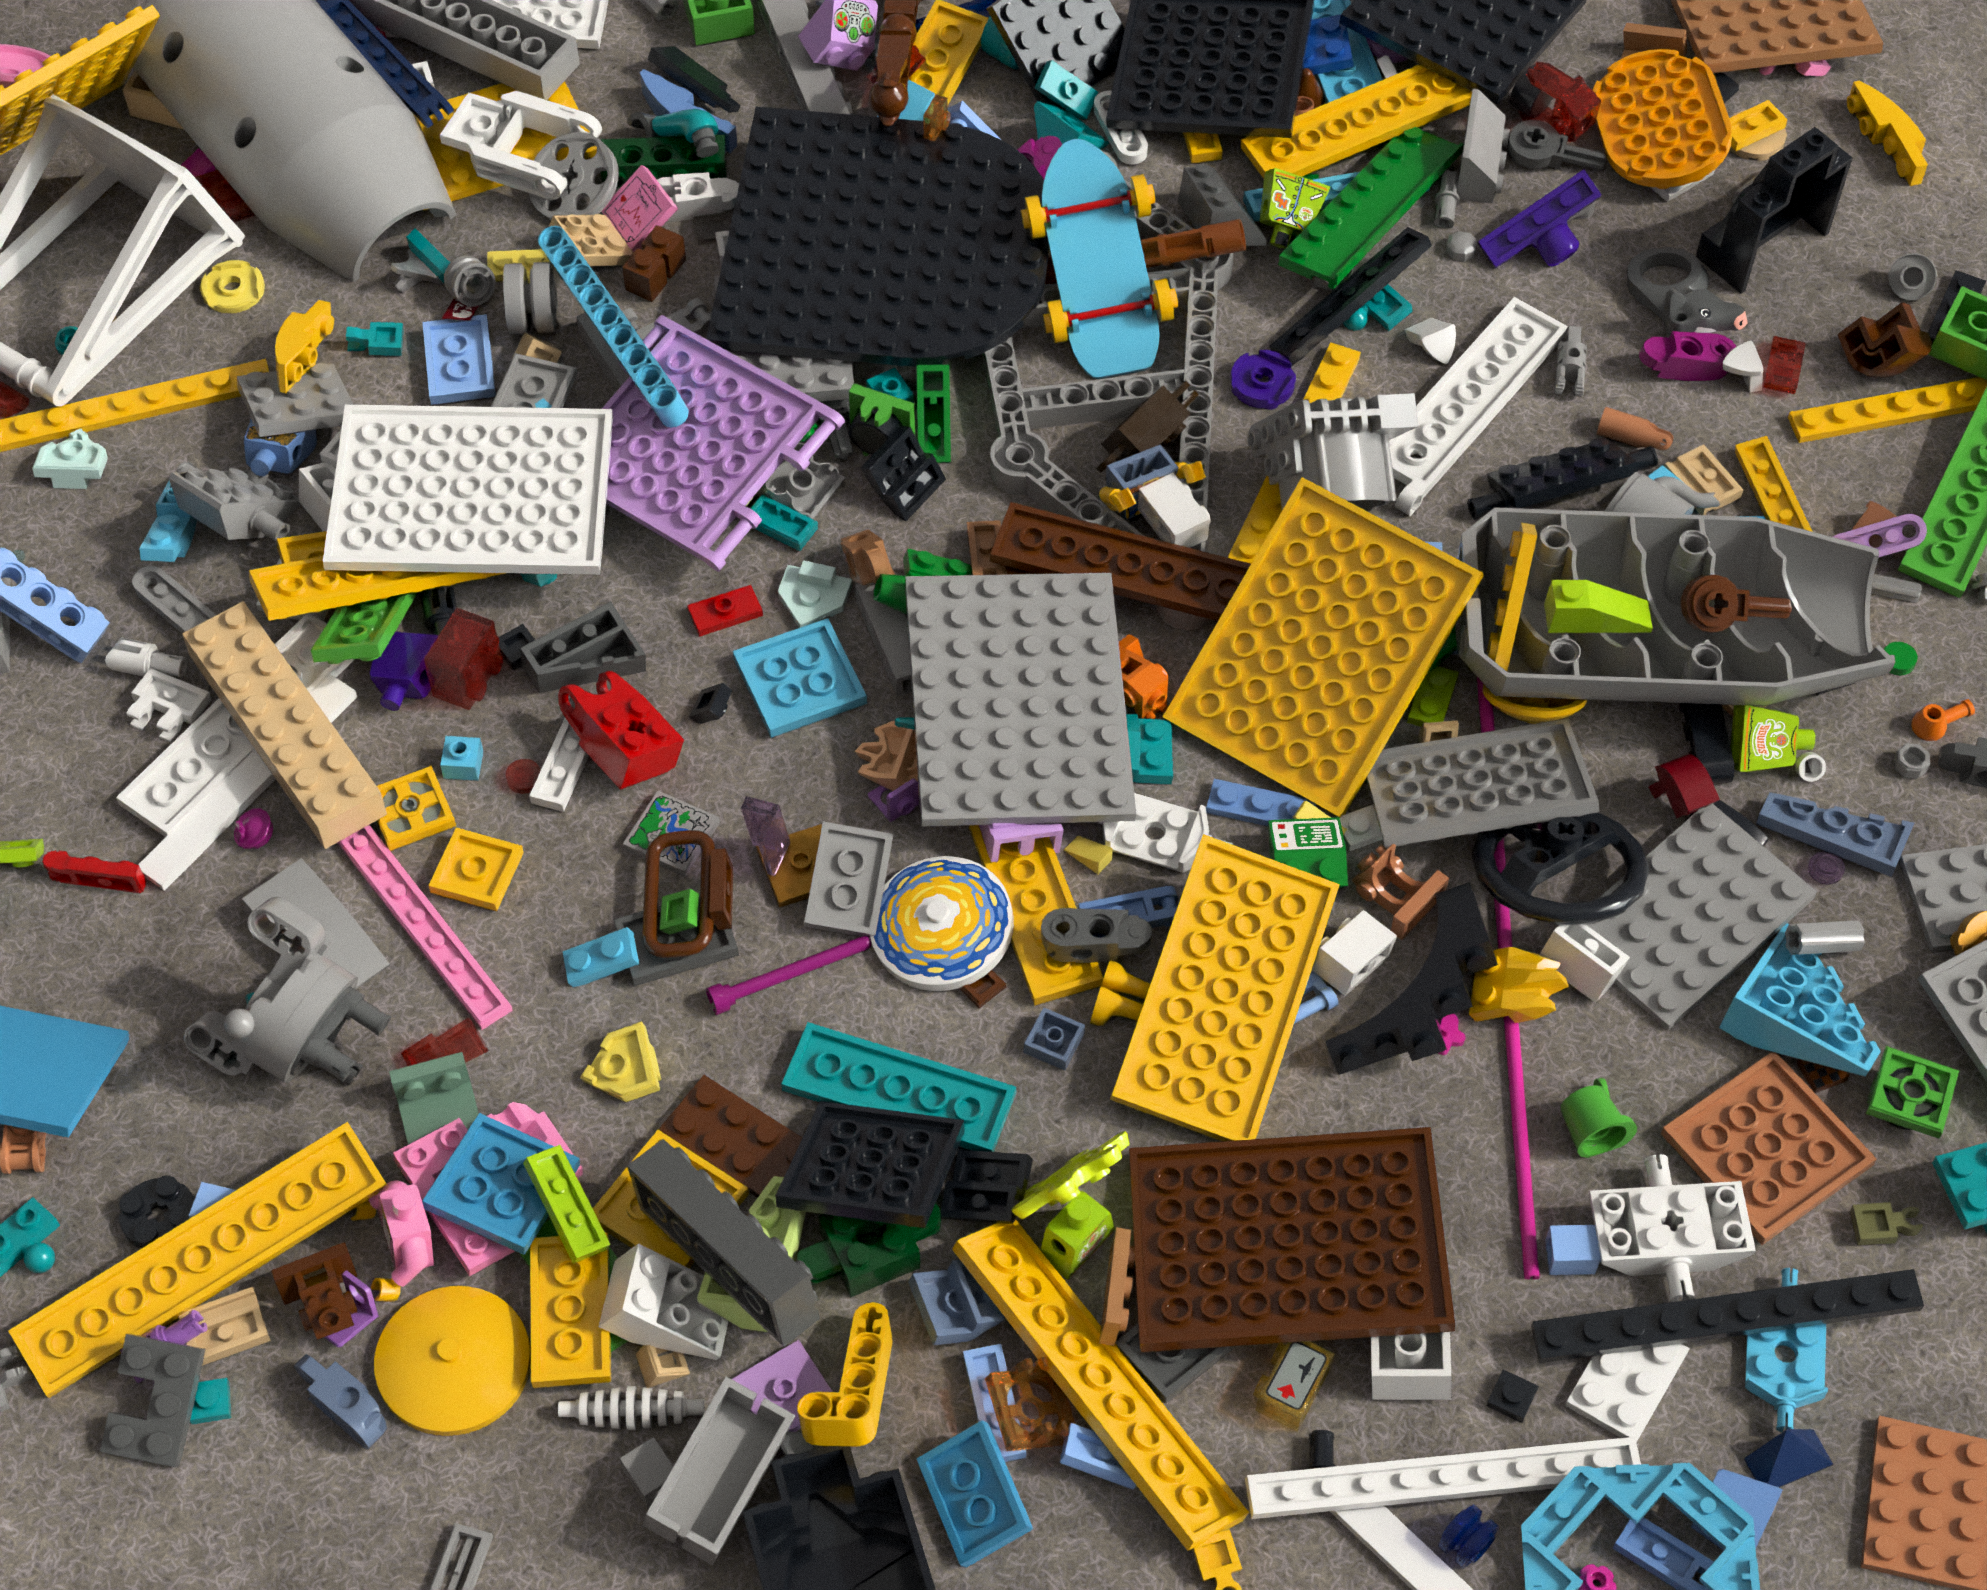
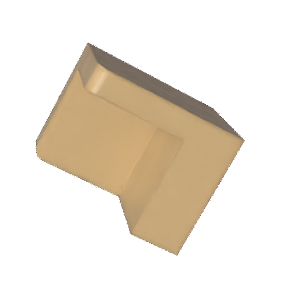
(537, 348)

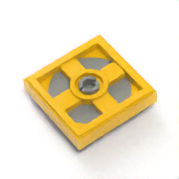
(413, 808)

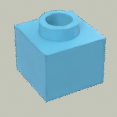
(461, 758)

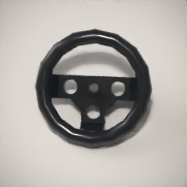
(1557, 847)

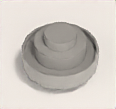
(1912, 276)

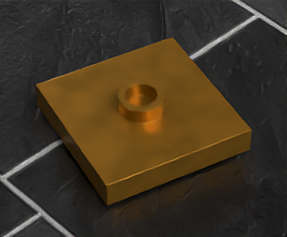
(796, 870)

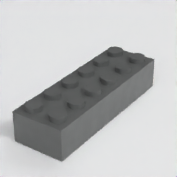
(725, 1241)

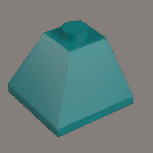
(1064, 125)

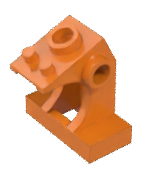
(1143, 682)

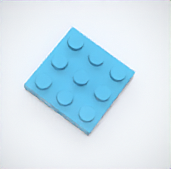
(799, 677)

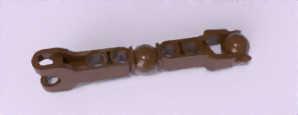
(893, 59)

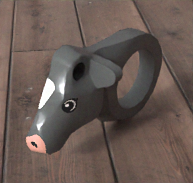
(1686, 304)

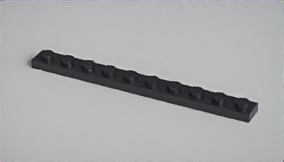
(1726, 1316)

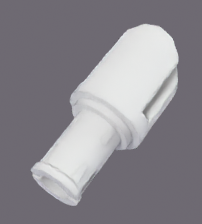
(138, 657)

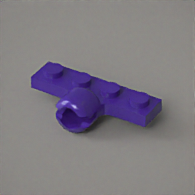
(1543, 224)

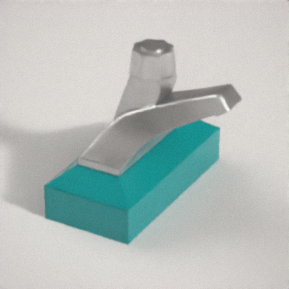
(424, 263)

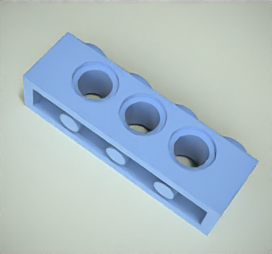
(45, 620)

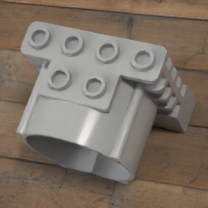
(1335, 446)

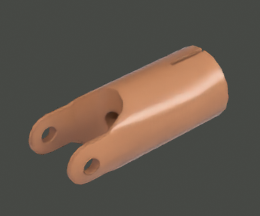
(1632, 430)

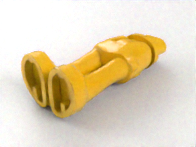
(1113, 1004)

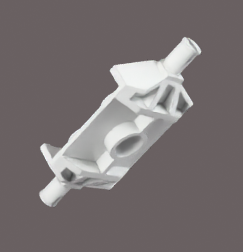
(1175, 849)

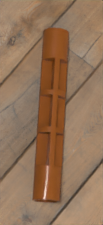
(1186, 245)

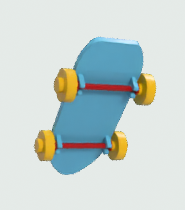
(1099, 262)

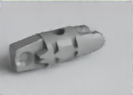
(1571, 362)

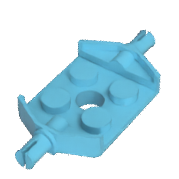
(1783, 1383)

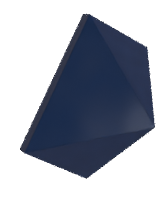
(1788, 1457)

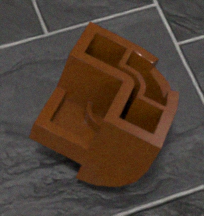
(1885, 345)

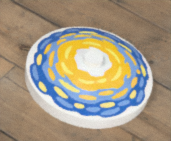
(943, 923)

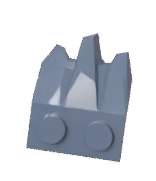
(953, 1304)

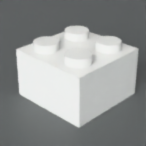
(1411, 1367)

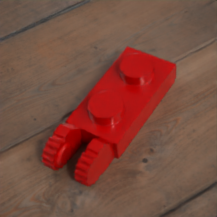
(94, 872)

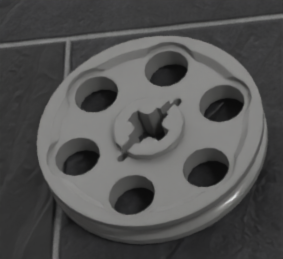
(586, 170)

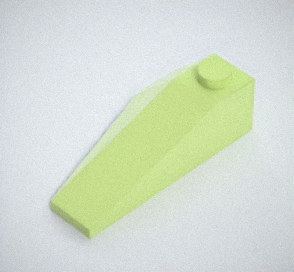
(776, 1222)

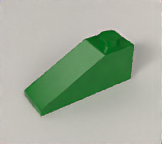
(934, 411)

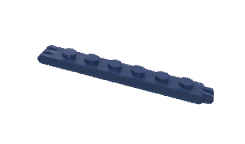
(389, 63)

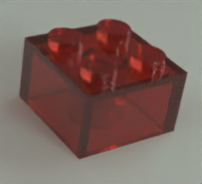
(463, 659)

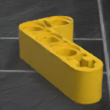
(854, 1411)

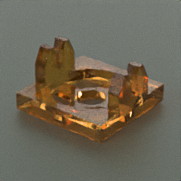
(1040, 1434)

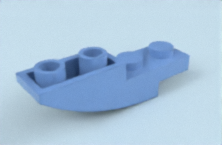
(667, 98)

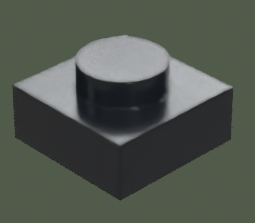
(512, 642)
(711, 703)
(1512, 1396)

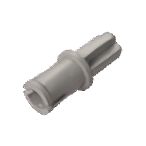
(1447, 200)

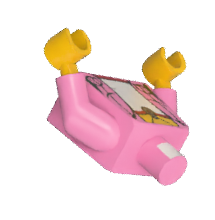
(405, 1233)

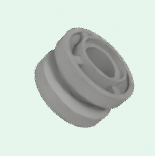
(458, 274)

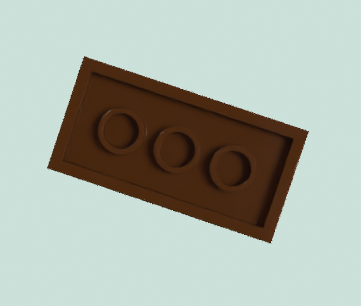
(732, 1135)

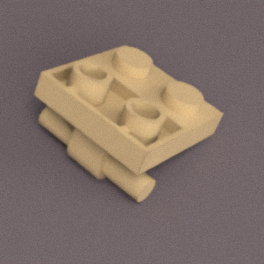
(595, 238)

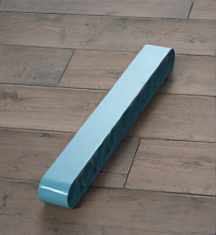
(613, 326)

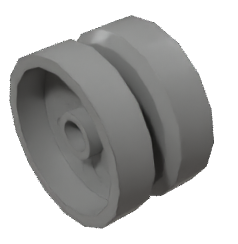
(532, 298)

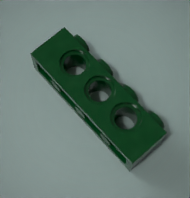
(664, 157)

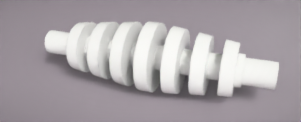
(631, 1408)

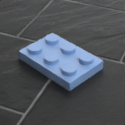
(458, 359)

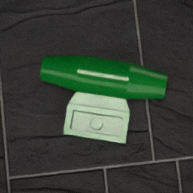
(891, 588)

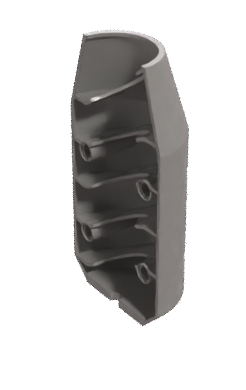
(293, 121)
(1655, 558)

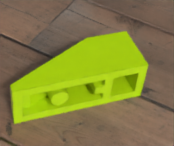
(1594, 608)

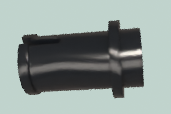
(1321, 1449)

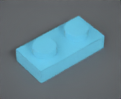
(600, 957)

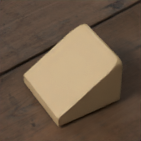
(1438, 731)
(662, 1368)

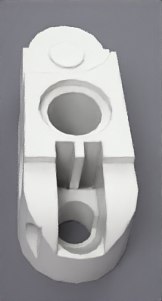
(699, 195)

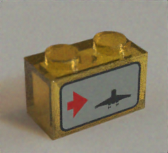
(1293, 1382)

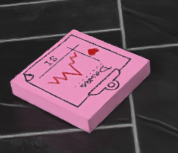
(639, 207)

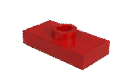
(725, 610)

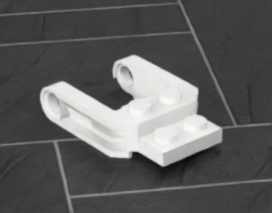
(493, 128)

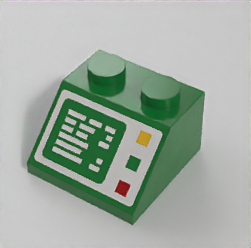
(1310, 846)

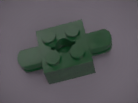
(866, 1259)

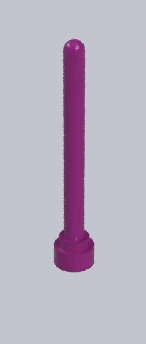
(725, 995)

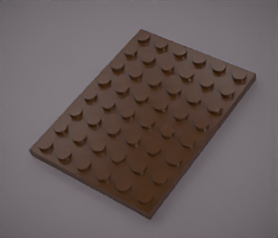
(1289, 1240)

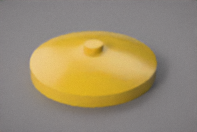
(452, 1360)

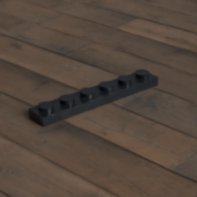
(1351, 295)

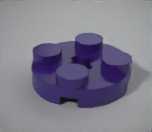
(1263, 394)

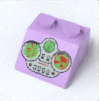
(841, 33)

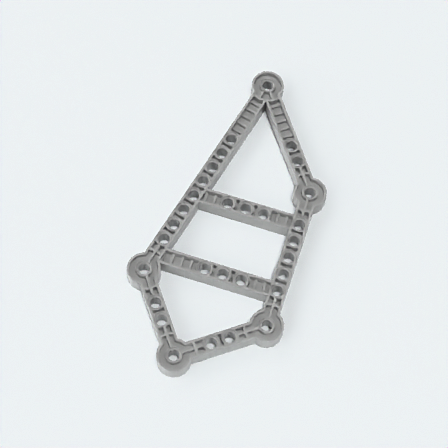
(1022, 458)

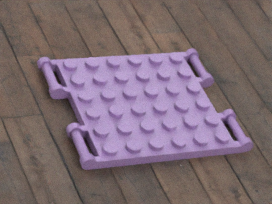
(705, 471)

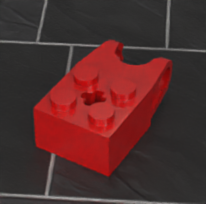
(621, 730)

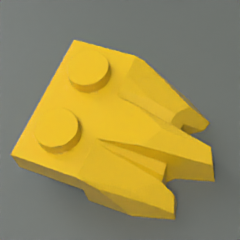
(1516, 986)

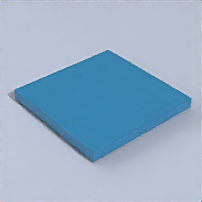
(52, 1068)

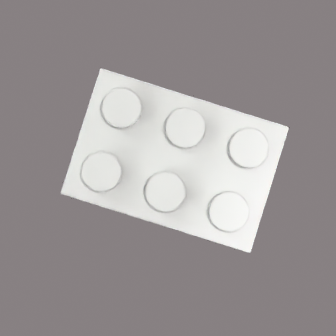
(1626, 1387)

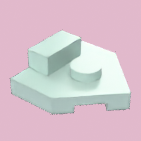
(71, 461)
(813, 592)

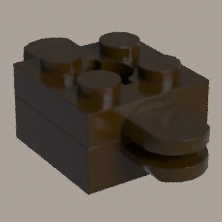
(1149, 425)

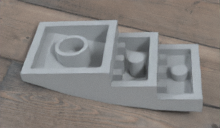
(349, 943)

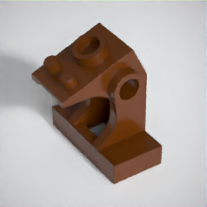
(325, 1304)

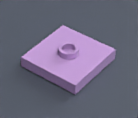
(784, 1379)

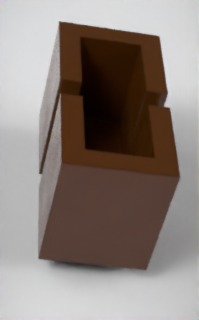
(646, 271)

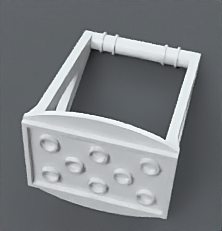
(153, 176)

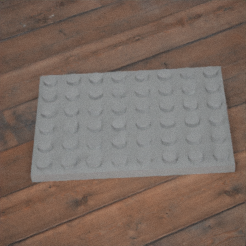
(1018, 699)

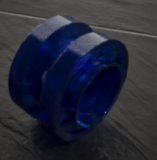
(1468, 1536)

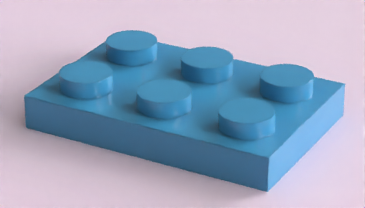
(974, 1494)

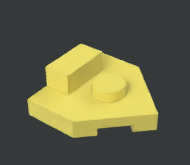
(625, 1065)

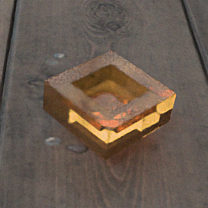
(936, 117)

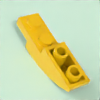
(1889, 124)
(298, 343)

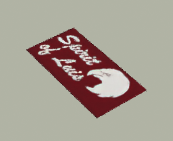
(459, 311)

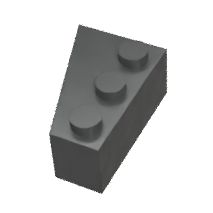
(583, 651)

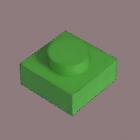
(679, 911)

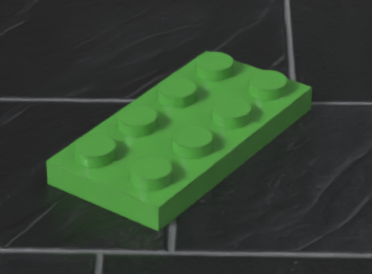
(361, 629)

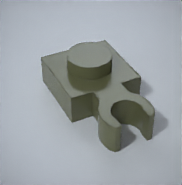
(1880, 1225)

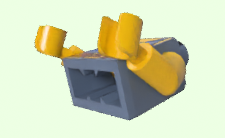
(1139, 470)

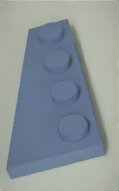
(1849, 836)

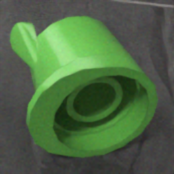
(1596, 1120)

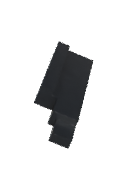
(693, 77)

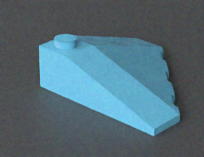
(1797, 1011)

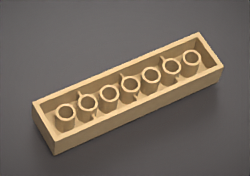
(285, 725)

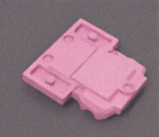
(427, 1156)

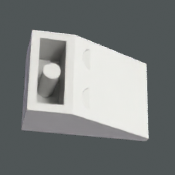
(657, 1305)

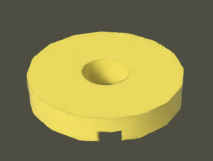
(236, 300)

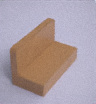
(1648, 37)

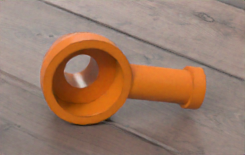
(1935, 729)

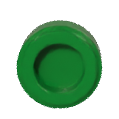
(1904, 656)

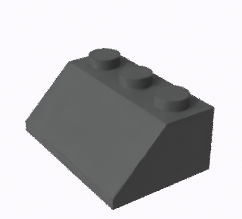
(1211, 200)

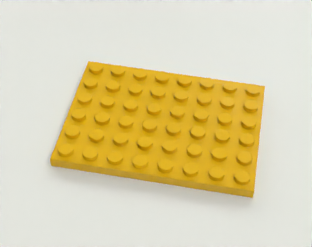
(77, 77)
(1323, 646)

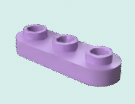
(1891, 534)

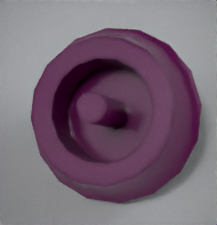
(253, 829)

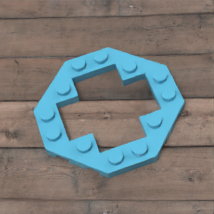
(1634, 1492)

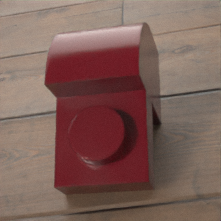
(1685, 784)

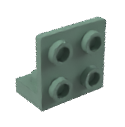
(434, 1095)

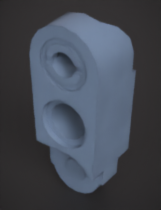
(343, 1400)

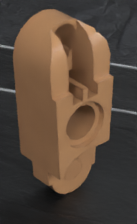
(866, 557)

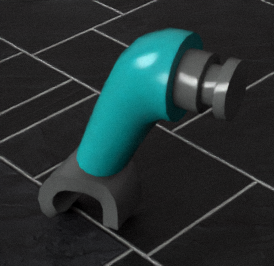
(695, 124)

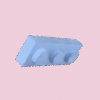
(979, 1365)

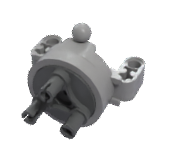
(293, 1010)

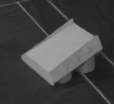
(803, 490)

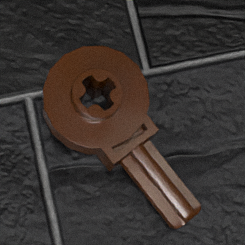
(1729, 606)

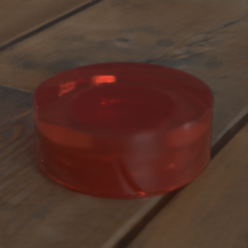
(522, 775)

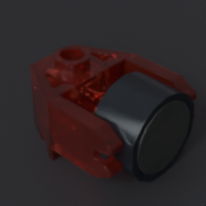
(1574, 106)

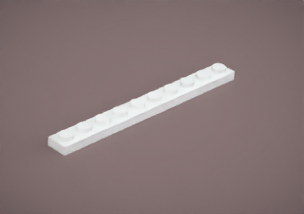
(1429, 1477)

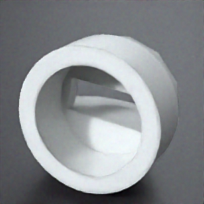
(1816, 764)

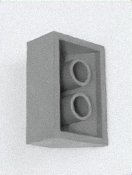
(1482, 151)

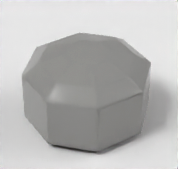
(1461, 246)
(1912, 761)

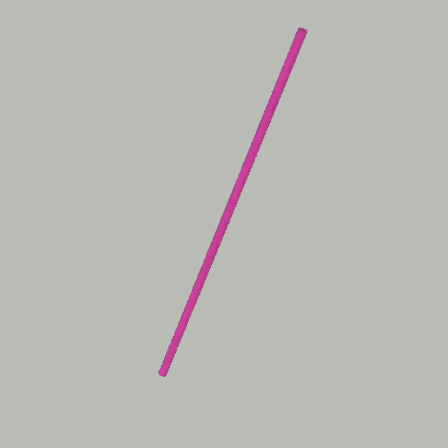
(1514, 1063)

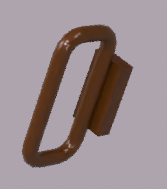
(715, 893)

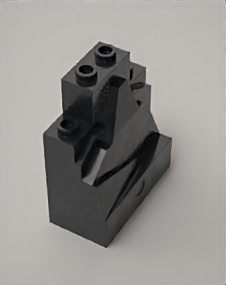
(1795, 184)
(836, 1528)

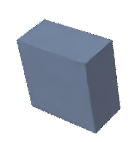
(1054, 1038)

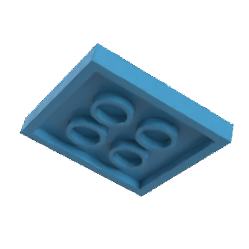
(489, 1186)

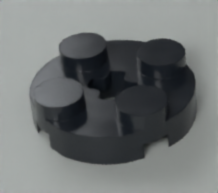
(142, 1199)

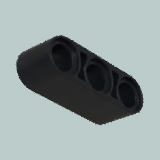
(1709, 739)

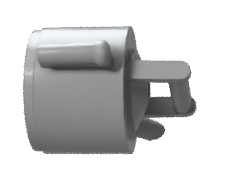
(1659, 496)

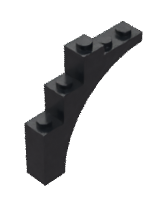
(1437, 991)

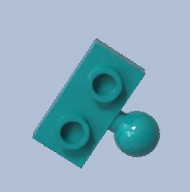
(1386, 307)
(23, 1235)

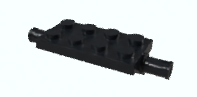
(1560, 475)

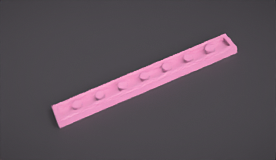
(425, 927)

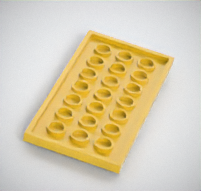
(1225, 992)

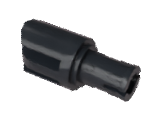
(438, 608)

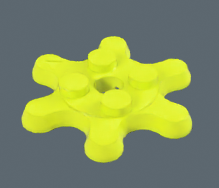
(1064, 1183)

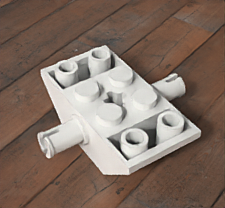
(1705, 1220)

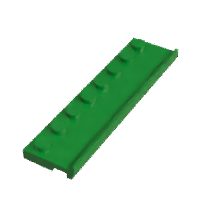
(1369, 206)

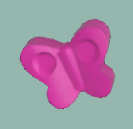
(1450, 1032)

